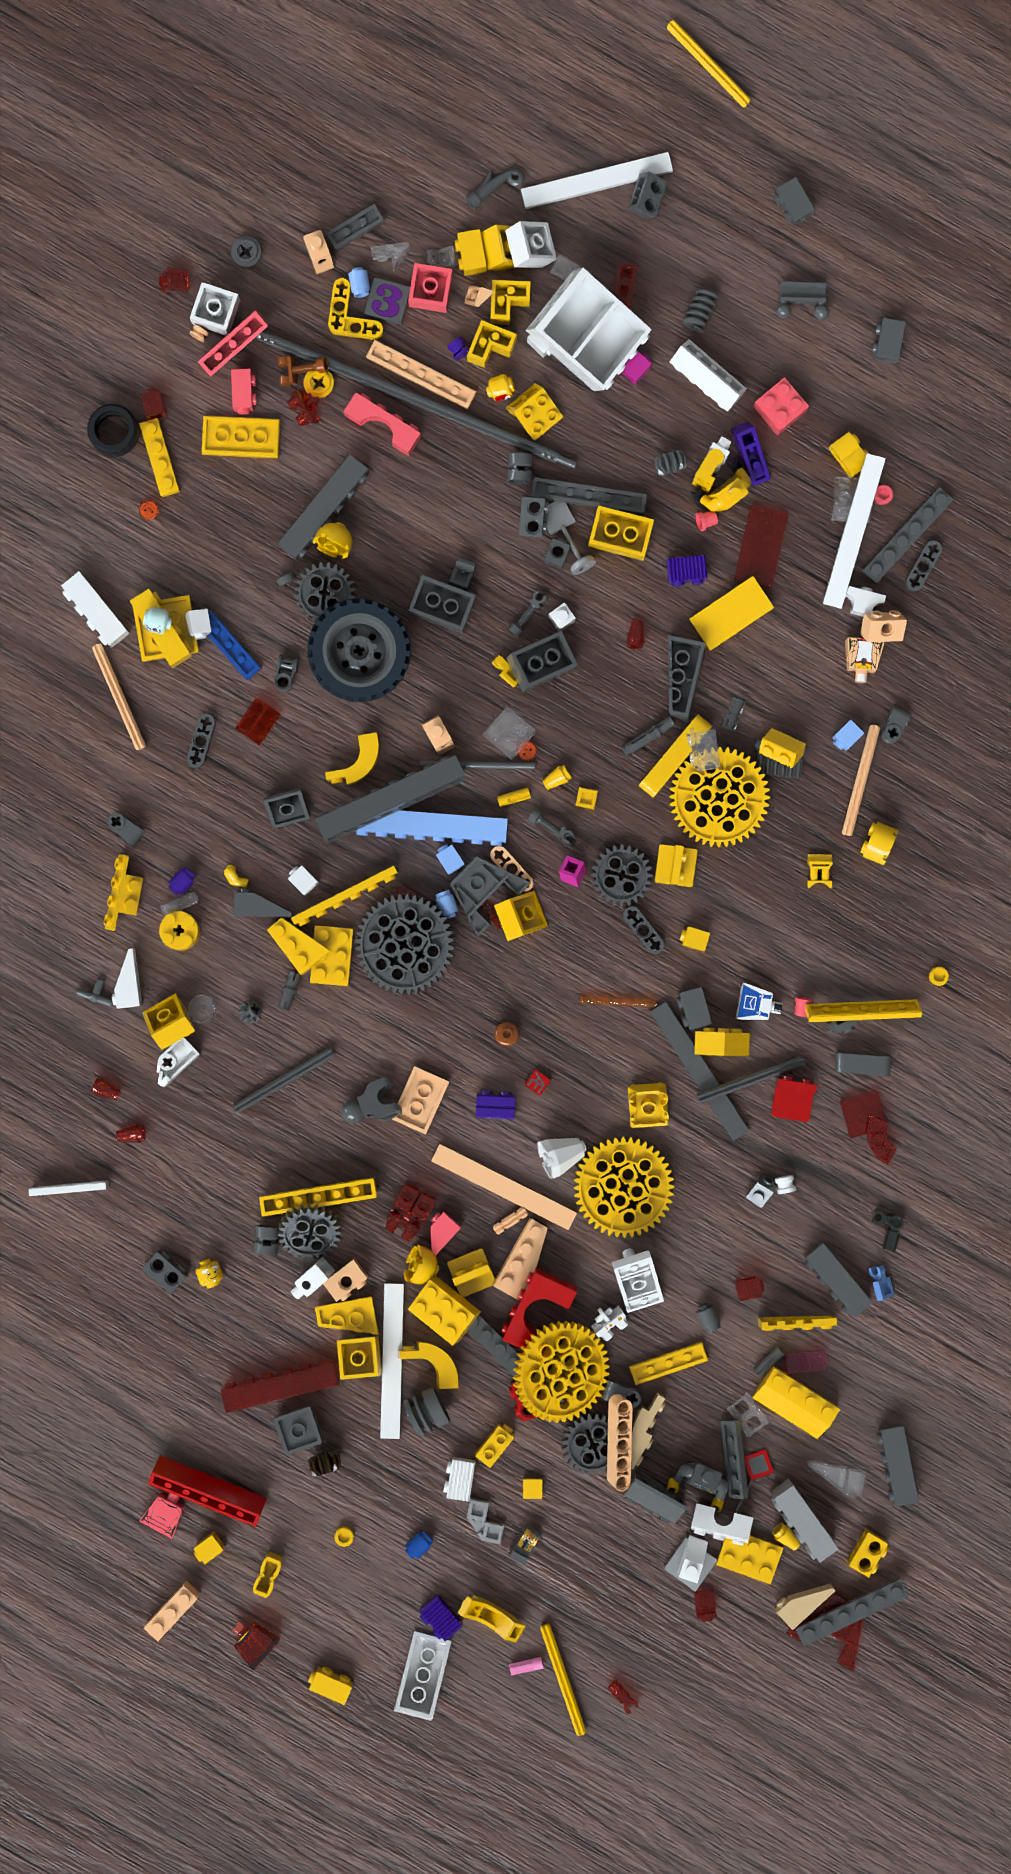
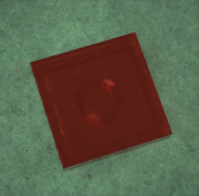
(857, 1111)

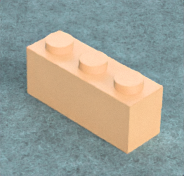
(172, 1611)

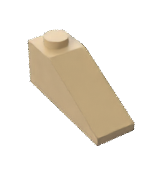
(802, 1604)

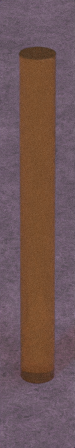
(617, 1001)

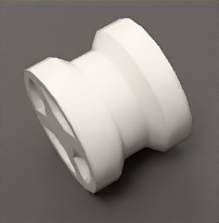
(785, 1184)

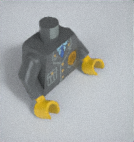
(701, 1478)

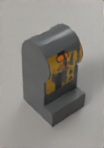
(525, 1545)

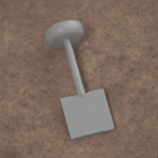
(559, 518)

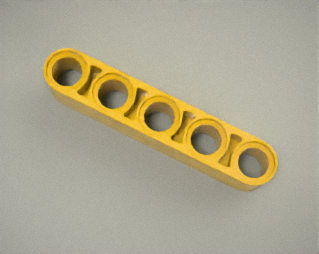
(672, 758)

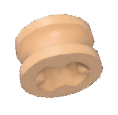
(198, 333)

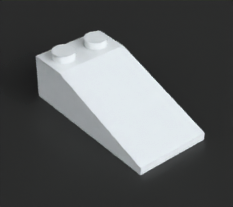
(422, 1676)

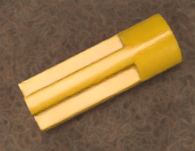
(513, 797)

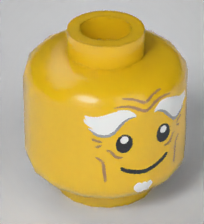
(209, 1273)

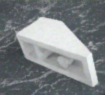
(128, 986)

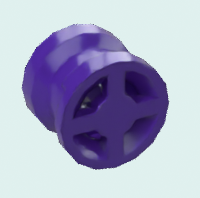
(458, 348)

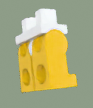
(715, 458)

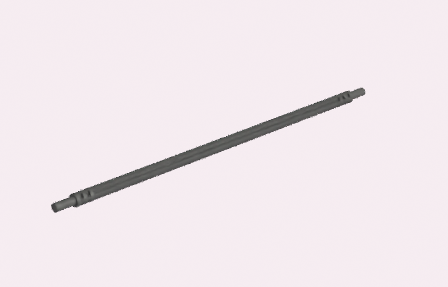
(417, 399)

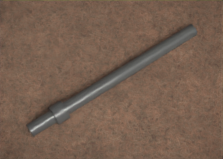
(486, 764)

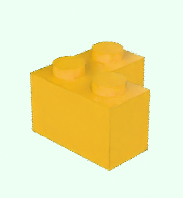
(505, 295)
(489, 339)
(722, 1043)

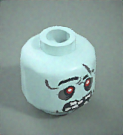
(157, 620)

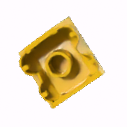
(648, 1105)

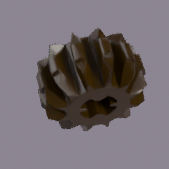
(324, 1463)

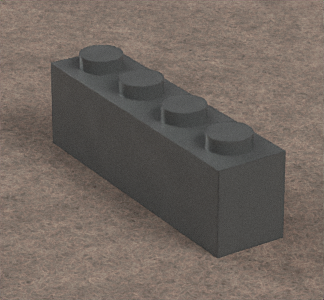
(838, 1279)
(898, 1465)

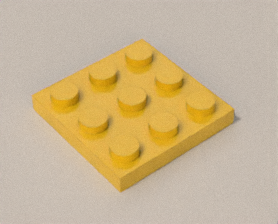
(177, 608)

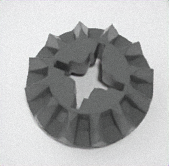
(247, 243)

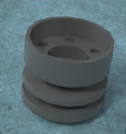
(426, 1411)

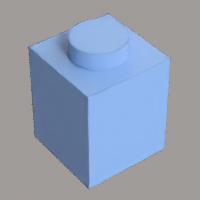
(847, 735)
(449, 859)

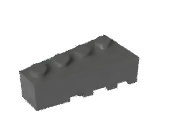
(684, 671)

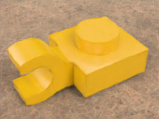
(507, 674)

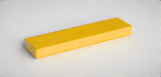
(668, 1363)

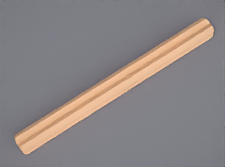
(118, 696)
(861, 779)

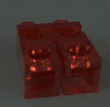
(407, 1217)

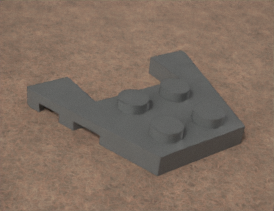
(478, 883)

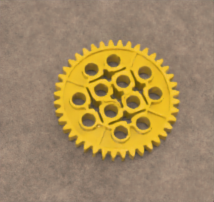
(713, 830)
(613, 1219)
(547, 1404)

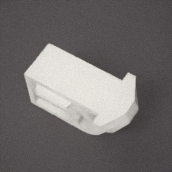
(182, 1054)

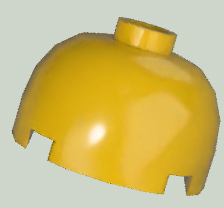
(334, 540)
(421, 1265)

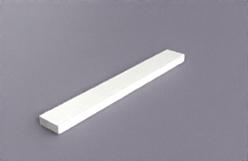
(595, 180)
(853, 530)
(390, 1362)

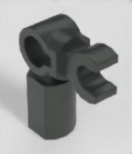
(892, 1236)

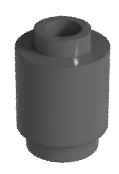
(708, 1317)

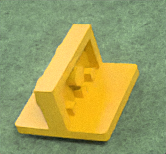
(676, 865)
(471, 1272)

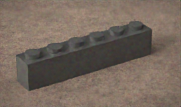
(324, 507)

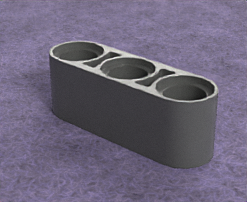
(862, 1064)

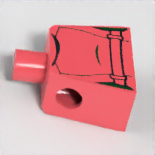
(164, 1514)

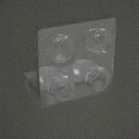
(704, 748)

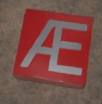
(537, 1082)

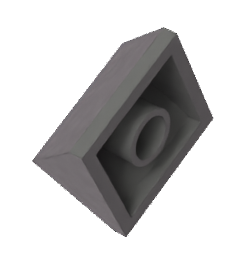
(286, 808)

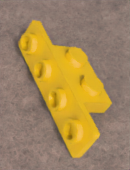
(124, 893)

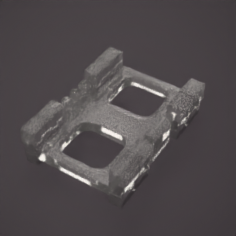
(752, 1411)

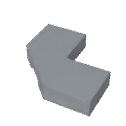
(486, 1530)

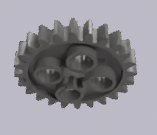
(306, 590)
(617, 892)
(322, 1237)
(576, 1451)

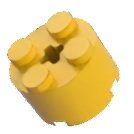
(879, 843)
(174, 921)

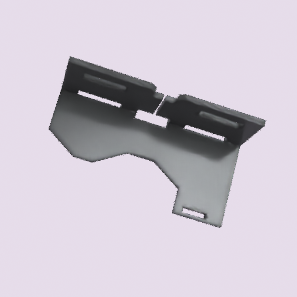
(734, 710)

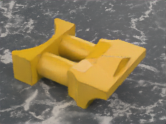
(816, 862)

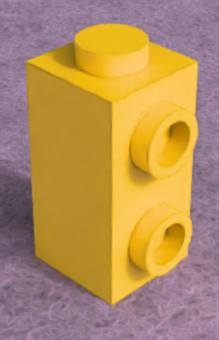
(495, 1444)
(330, 1685)

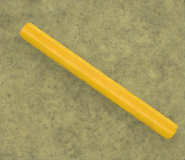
(708, 63)
(563, 1679)

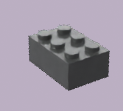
(442, 604)
(541, 661)

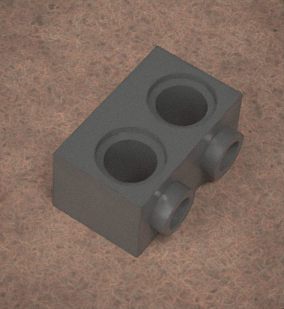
(644, 194)
(528, 515)
(161, 1276)

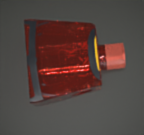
(254, 1643)

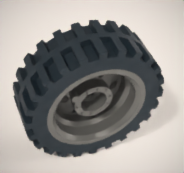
(390, 641)

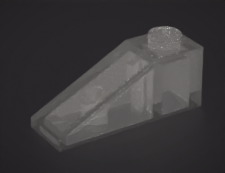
(843, 1478)

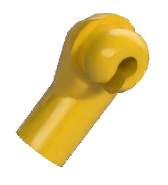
(233, 879)

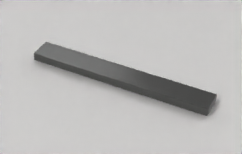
(698, 1069)

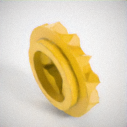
(309, 383)

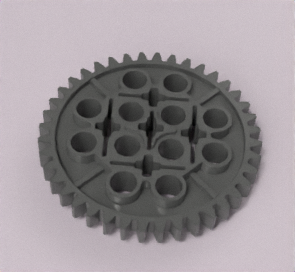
(436, 936)

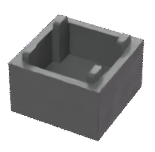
(298, 1429)

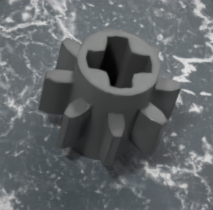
(249, 1012)

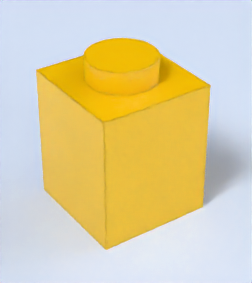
(694, 938)
(208, 1548)

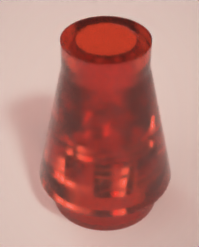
(636, 635)
(104, 1089)
(132, 1134)

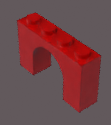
(539, 1286)

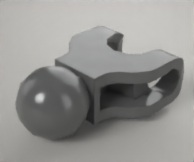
(370, 1103)

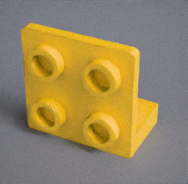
(535, 411)

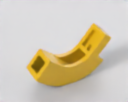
(363, 766)
(445, 1369)
(492, 1616)

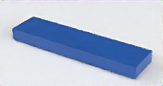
(232, 648)

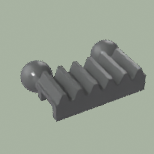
(802, 293)
(773, 768)

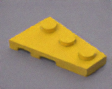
(298, 947)
(351, 1315)

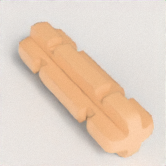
(510, 1220)

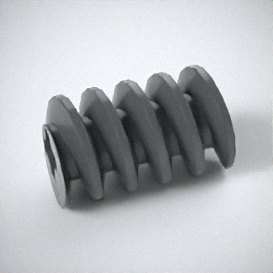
(698, 310)

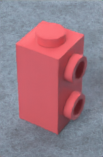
(242, 390)

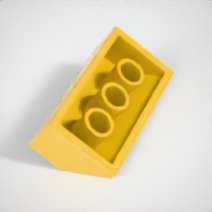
(796, 1402)

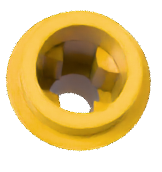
(557, 777)
(786, 1536)

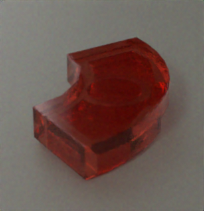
(877, 1139)

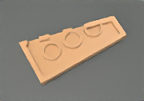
(521, 1259)

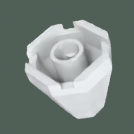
(560, 1154)

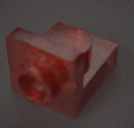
(174, 280)
(705, 1605)

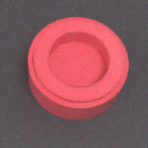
(883, 494)

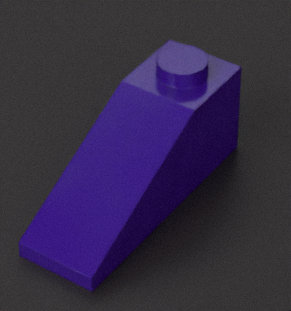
(750, 452)

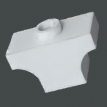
(863, 600)

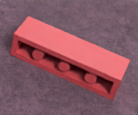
(233, 342)

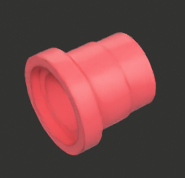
(706, 520)
(800, 1005)

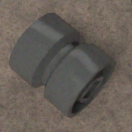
(517, 462)
(266, 1232)

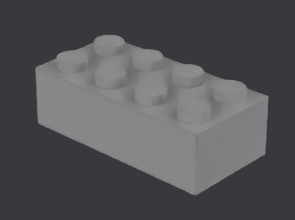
(806, 1524)

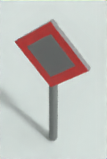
(757, 1466)

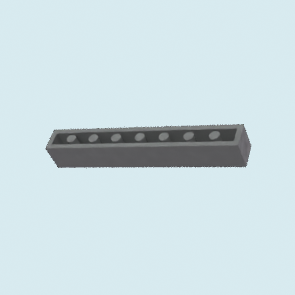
(390, 799)

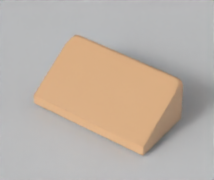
(477, 295)

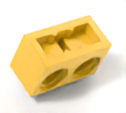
(862, 1551)

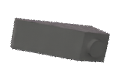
(254, 905)

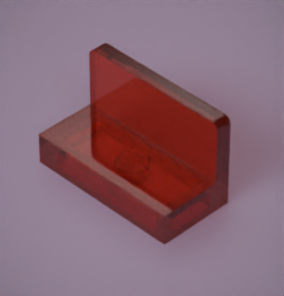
(257, 721)

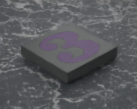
(387, 301)

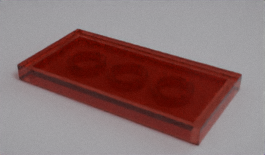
(761, 545)

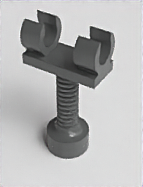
(516, 628)
(562, 833)

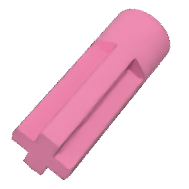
(526, 1666)

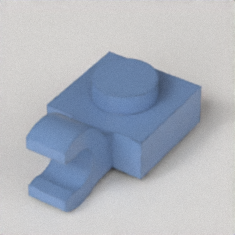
(882, 1285)

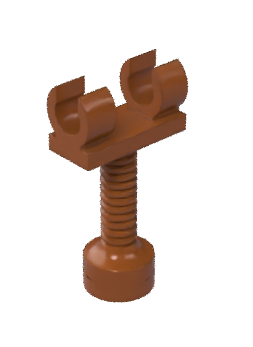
(321, 365)

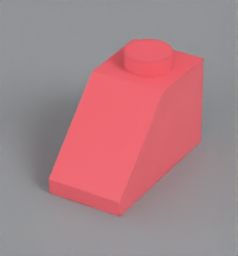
(442, 1231)

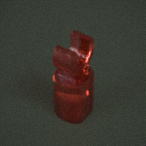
(622, 1695)

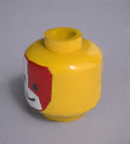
(500, 387)

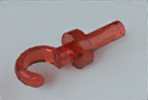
(492, 916)

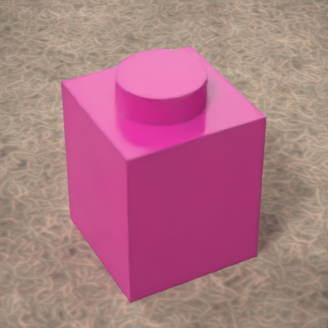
(637, 367)
(572, 871)

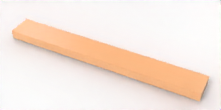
(504, 1186)

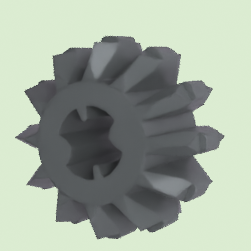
(670, 462)

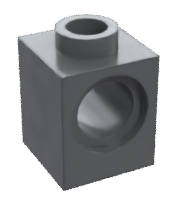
(554, 561)

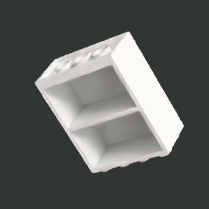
(589, 330)

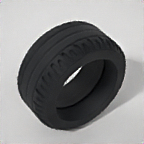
(99, 416)

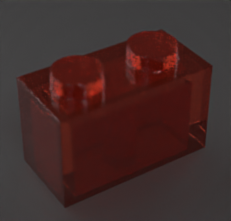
(625, 282)

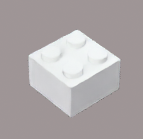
(530, 244)
(215, 309)

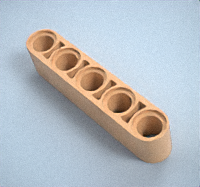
(623, 1450)

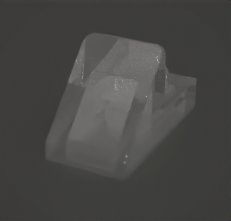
(395, 251)

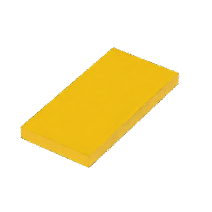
(240, 437)
(731, 613)

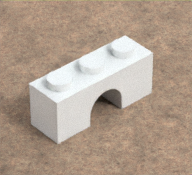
(737, 1530)

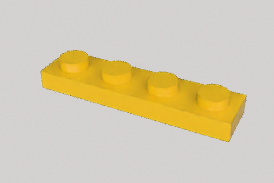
(159, 457)

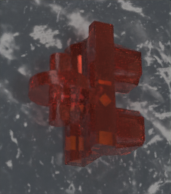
(307, 405)

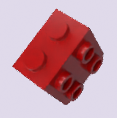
(793, 1099)

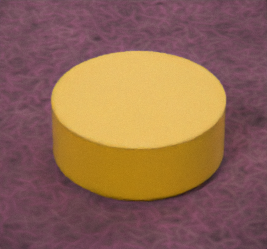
(938, 976)
(344, 1536)

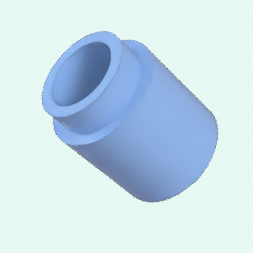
(359, 282)
(446, 902)

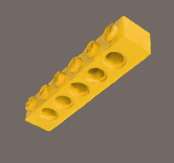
(321, 1195)

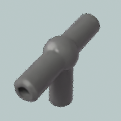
(95, 996)

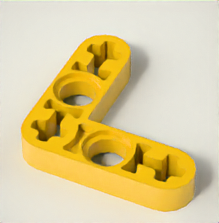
(345, 321)

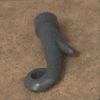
(489, 185)

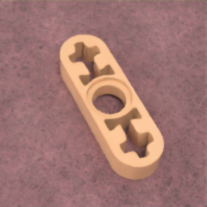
(506, 854)

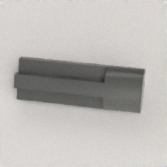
(774, 1356)

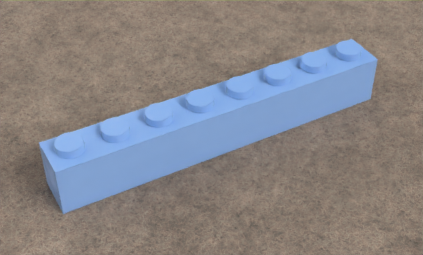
(440, 827)

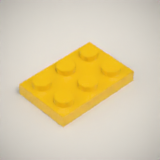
(334, 967)
(755, 1559)

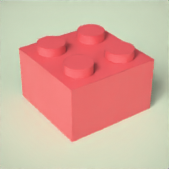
(430, 287)
(781, 406)

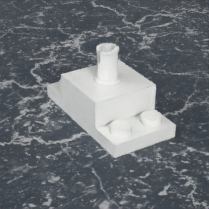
(637, 1280)

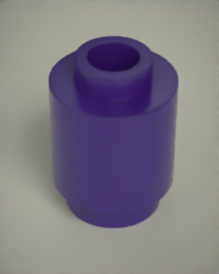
(181, 881)

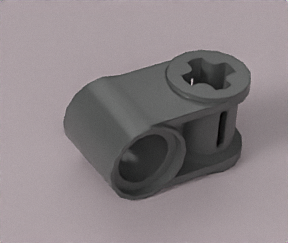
(287, 670)
(896, 721)
(127, 830)
(614, 1387)

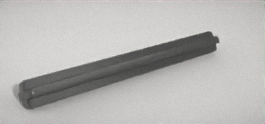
(751, 1079)
(283, 1080)

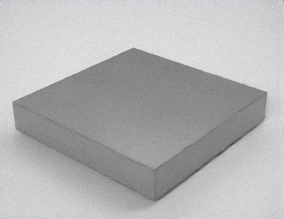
(674, 1562)

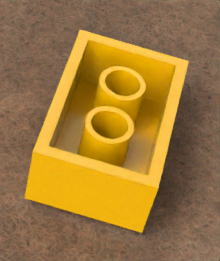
(620, 533)
(444, 1310)

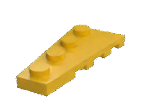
(792, 1322)

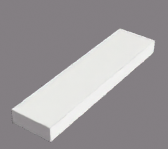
(67, 1188)

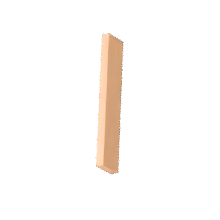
(421, 374)

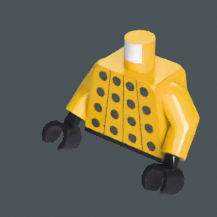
(728, 493)

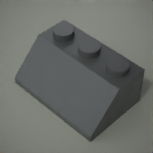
(655, 1498)

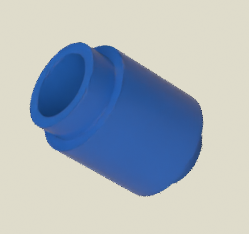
(419, 1545)

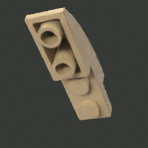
(640, 1435)

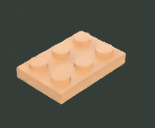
(421, 1099)

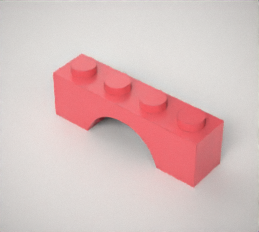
(363, 410)

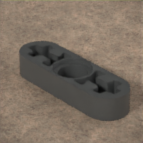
(934, 556)
(192, 753)
(639, 915)

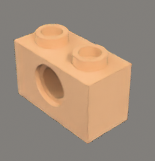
(892, 630)
(352, 1270)

